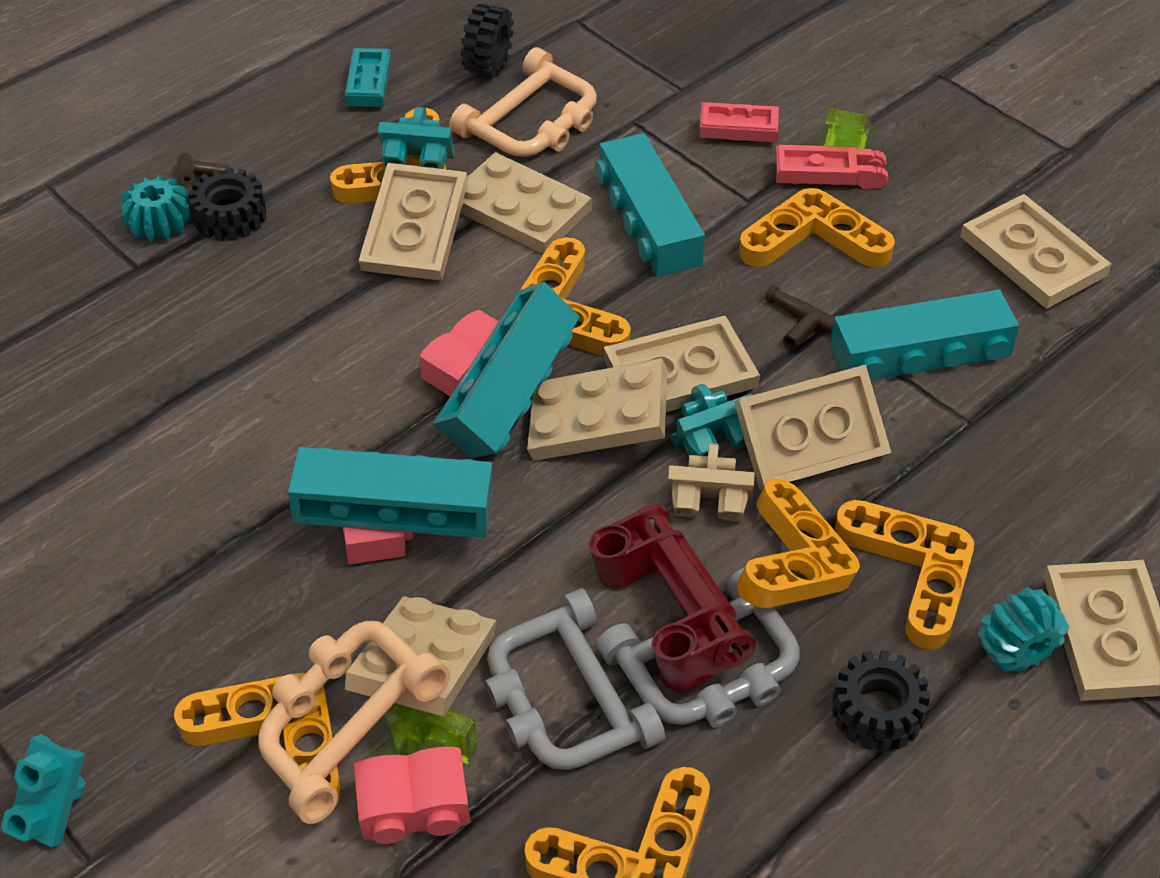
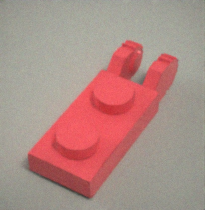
(830, 166)

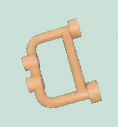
(555, 135)
(421, 675)

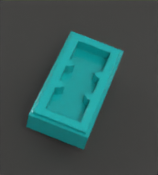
(368, 77)

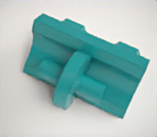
(418, 138)
(706, 417)
(45, 793)

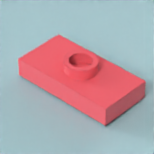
(739, 122)

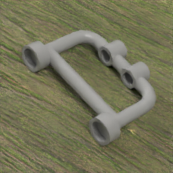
(715, 702)
(527, 727)

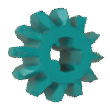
(155, 208)
(1023, 630)

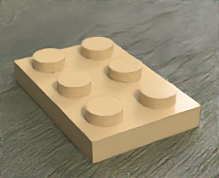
(522, 203)
(414, 221)
(1035, 251)
(693, 356)
(598, 410)
(812, 426)
(1111, 628)
(450, 634)

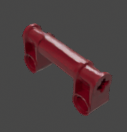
(700, 642)

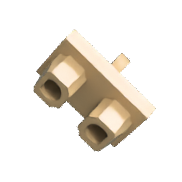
(710, 478)

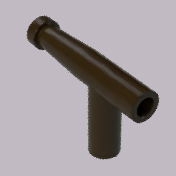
(190, 168)
(810, 317)

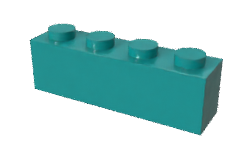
(650, 205)
(925, 335)
(507, 371)
(391, 492)

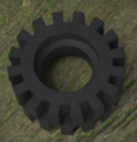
(487, 39)
(231, 219)
(887, 677)

